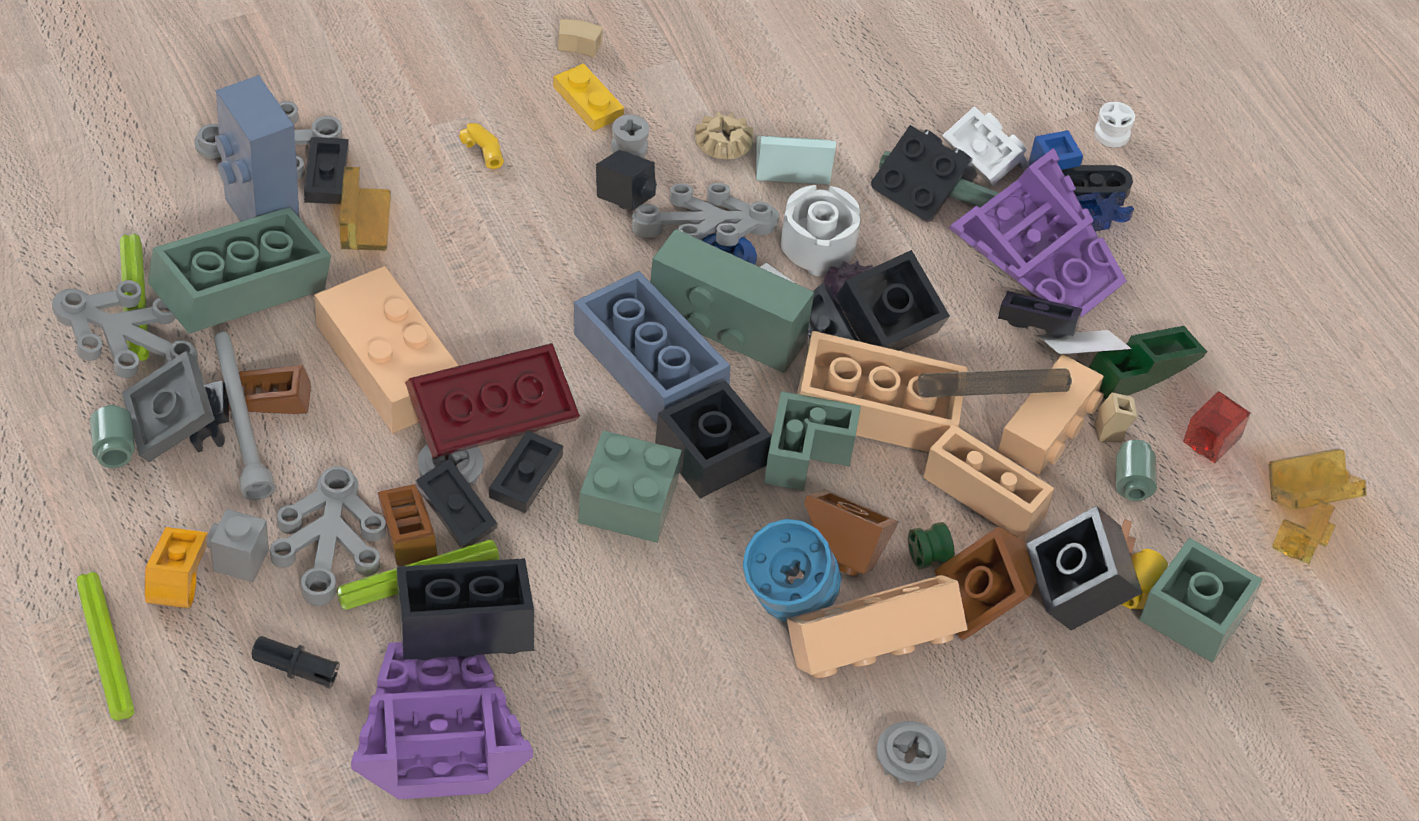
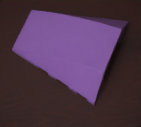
(1044, 238)
(438, 729)

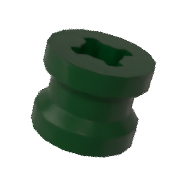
(930, 545)

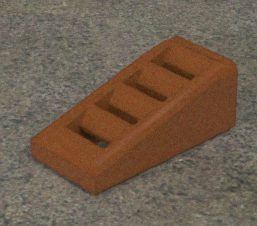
(285, 400)
(408, 526)

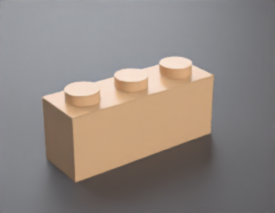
(1047, 419)
(988, 482)

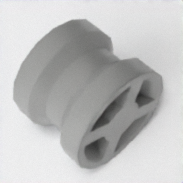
(630, 135)

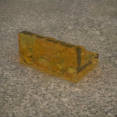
(1313, 477)

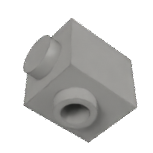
(238, 545)

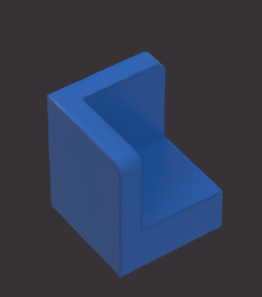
(1064, 145)

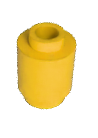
(1149, 568)

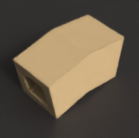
(579, 37)
(1115, 417)

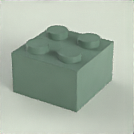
(629, 486)
(1200, 599)

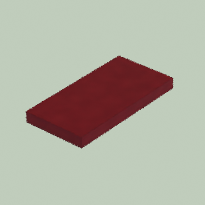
(492, 400)

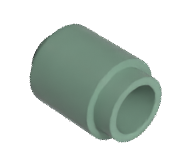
(112, 436)
(1136, 470)

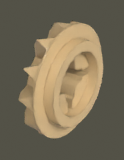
(715, 144)

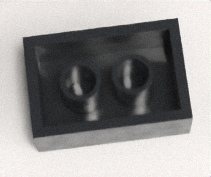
(465, 609)

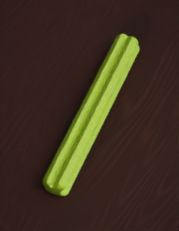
(133, 269)
(385, 583)
(105, 646)

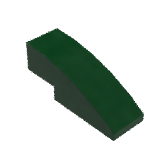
(1150, 360)

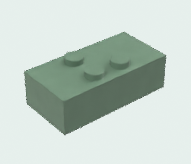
(238, 269)
(733, 300)

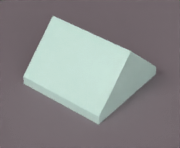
(794, 159)

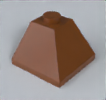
(852, 530)
(991, 577)

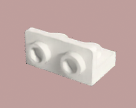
(989, 147)

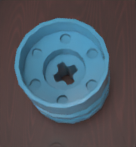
(783, 551)

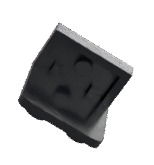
(922, 173)

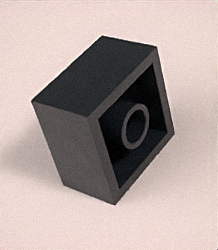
(892, 304)
(716, 437)
(1083, 568)

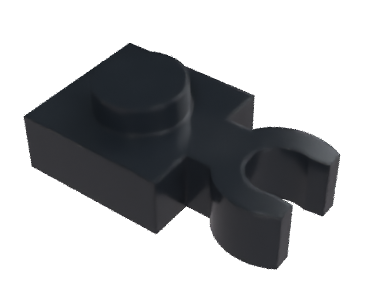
(220, 408)

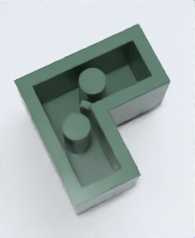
(806, 431)

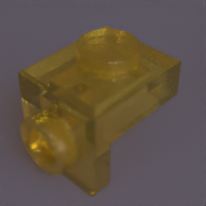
(1302, 542)

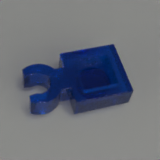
(1106, 210)

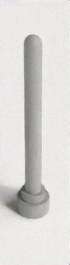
(255, 480)

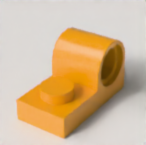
(173, 568)

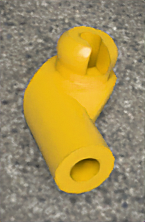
(486, 140)

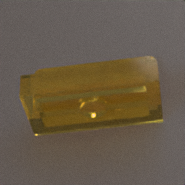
(363, 214)

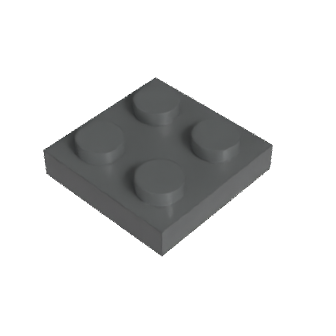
(168, 406)

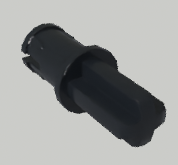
(295, 661)

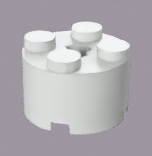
(820, 228)

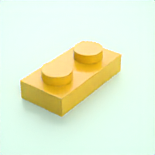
(588, 96)

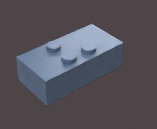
(255, 150)
(647, 344)

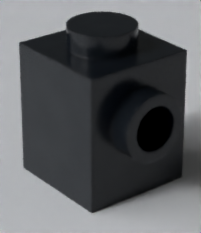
(625, 180)

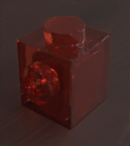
(1216, 427)

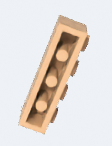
(877, 625)

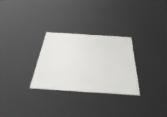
(1085, 342)

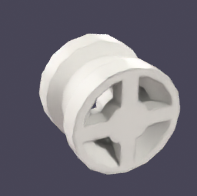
(1114, 124)

